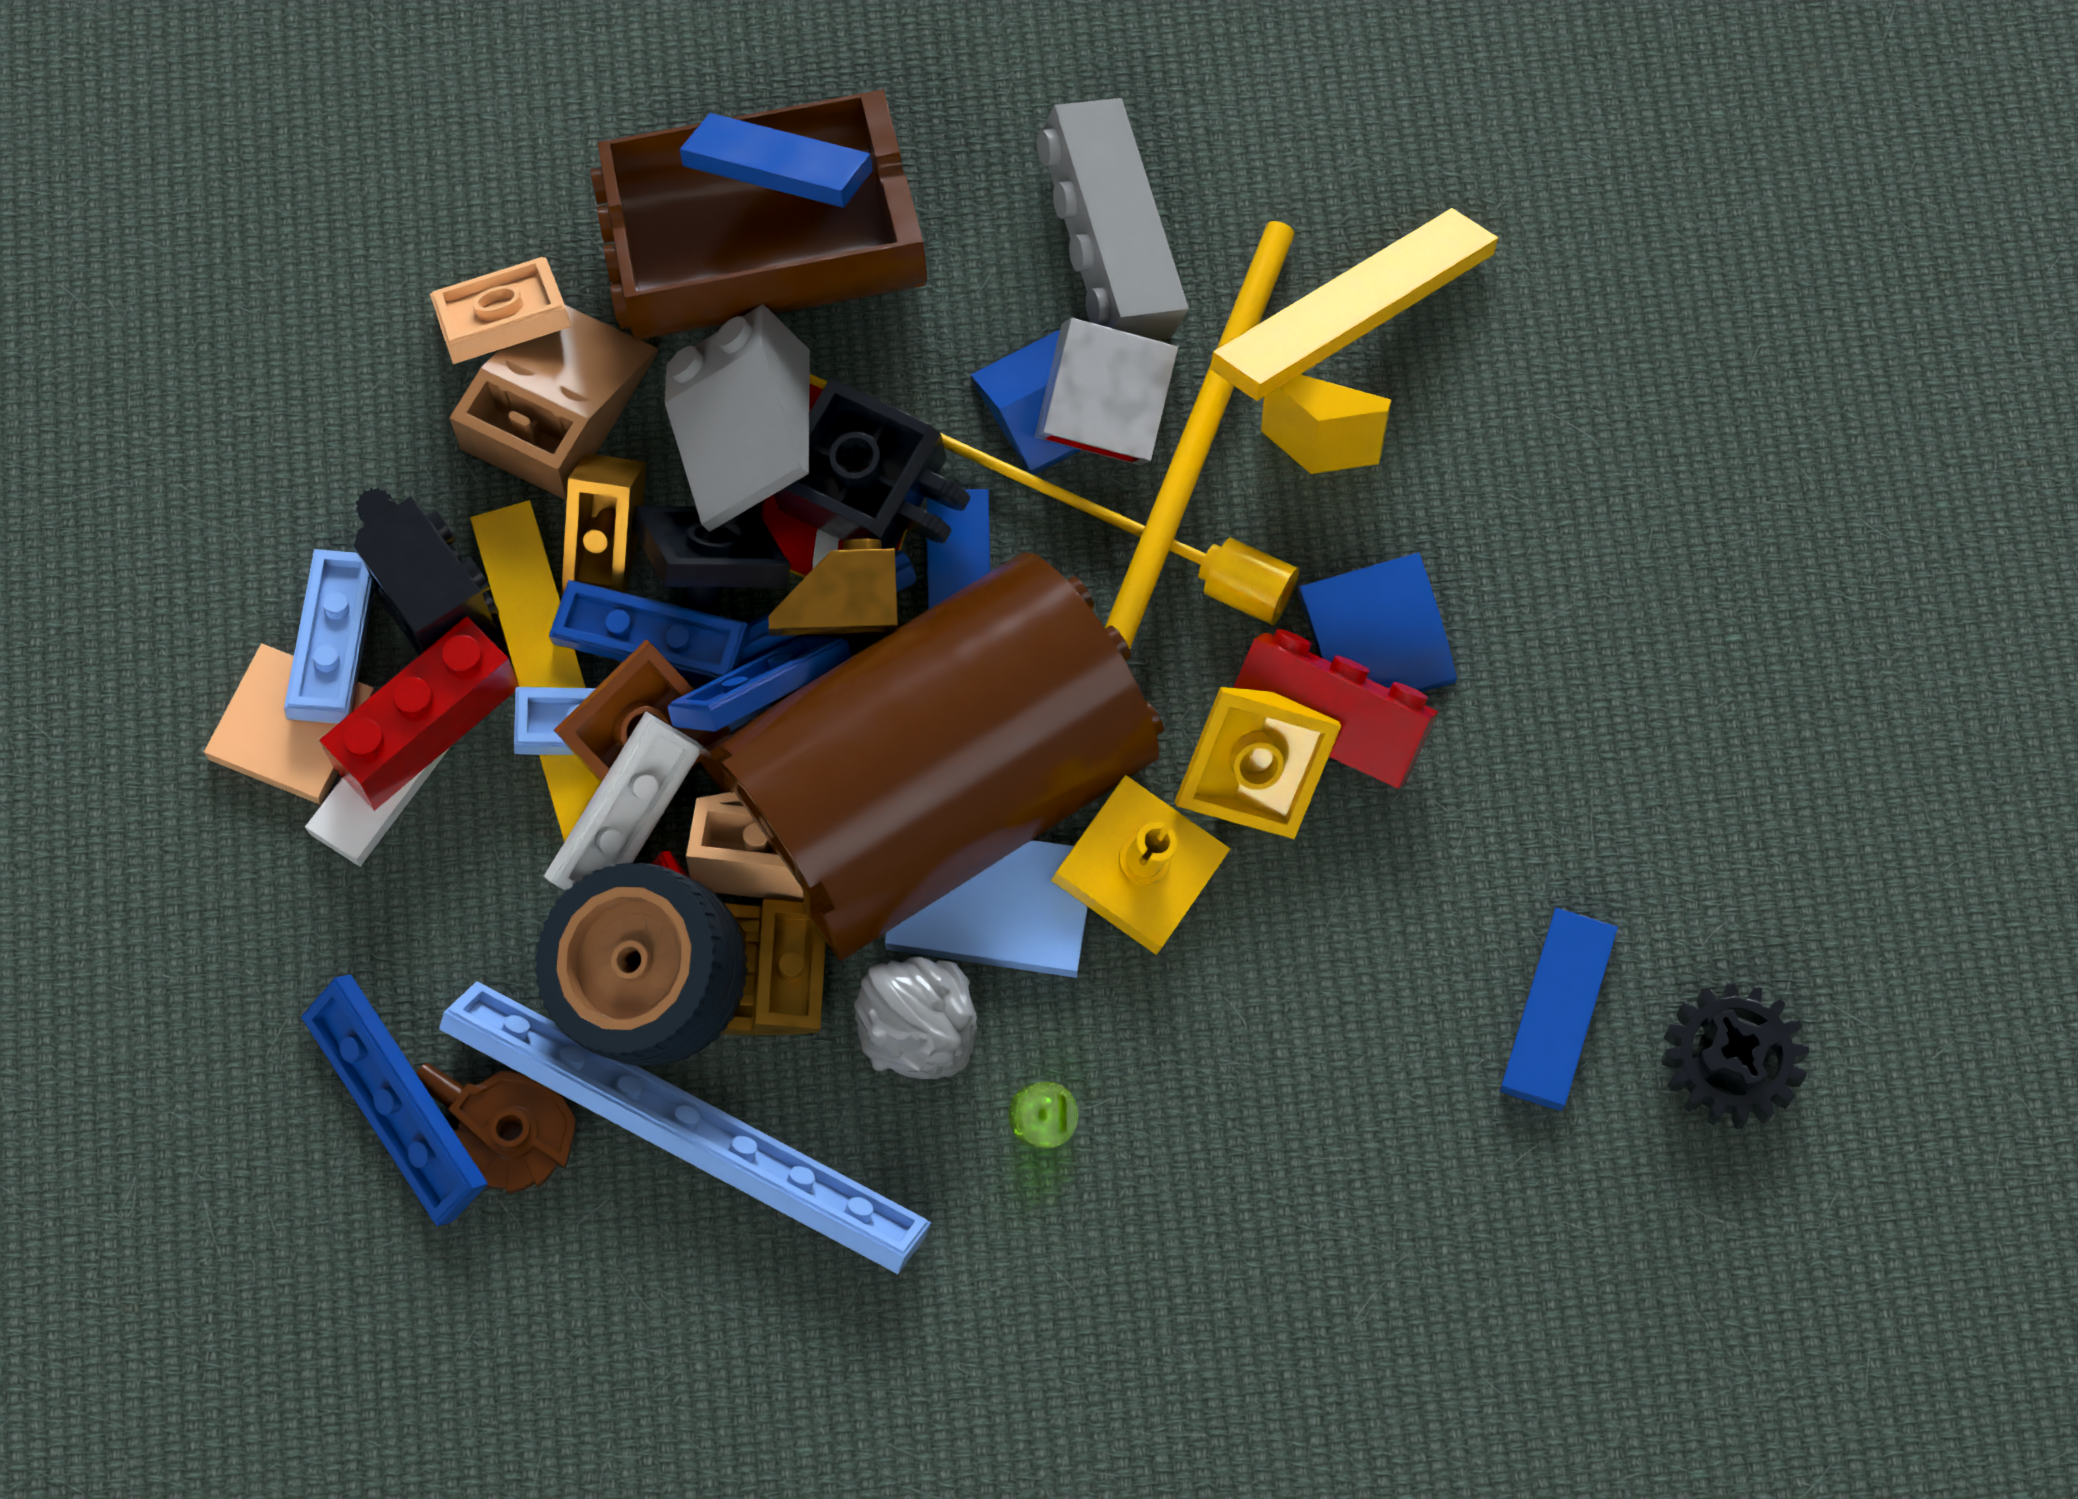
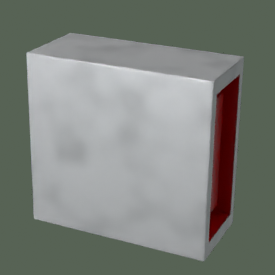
(1106, 391)

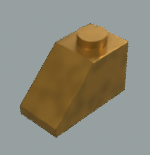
(600, 520)
(843, 594)

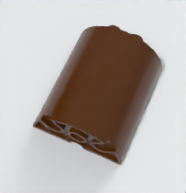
(717, 247)

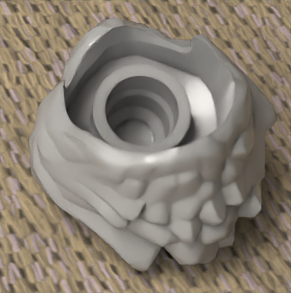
(916, 1018)

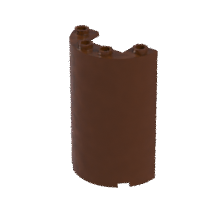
(940, 748)

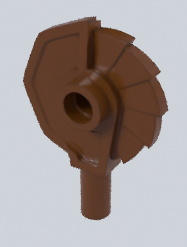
(507, 1125)

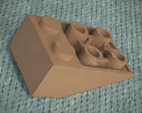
(551, 400)

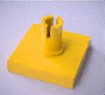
(1140, 864)

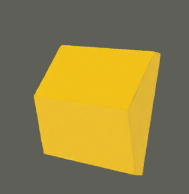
(1326, 424)
(1258, 761)

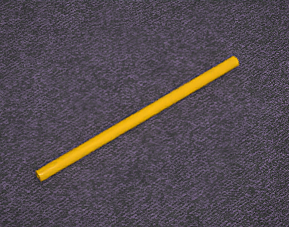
(1196, 439)

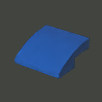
(1382, 621)

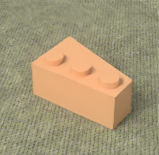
(734, 855)

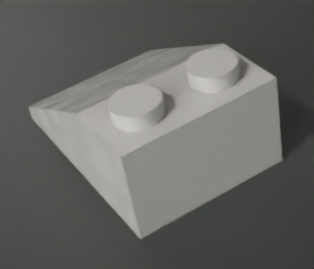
(740, 414)

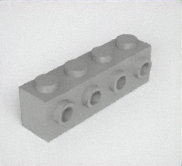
(1111, 219)

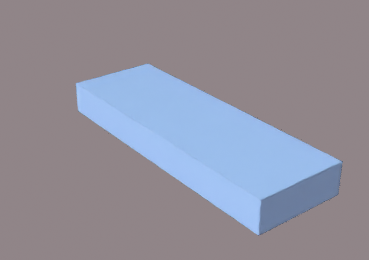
(330, 638)

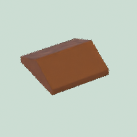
(612, 711)

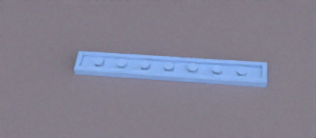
(688, 1128)

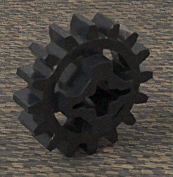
(1757, 1042)

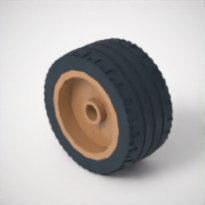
(641, 964)

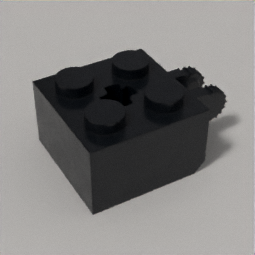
(884, 499)
(420, 571)

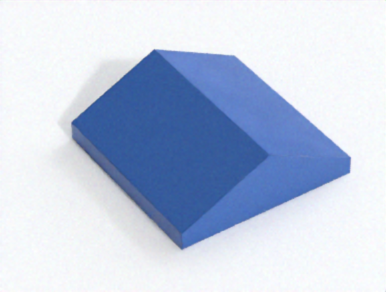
(1014, 395)

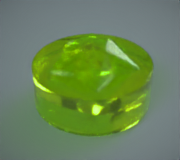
(1043, 1114)

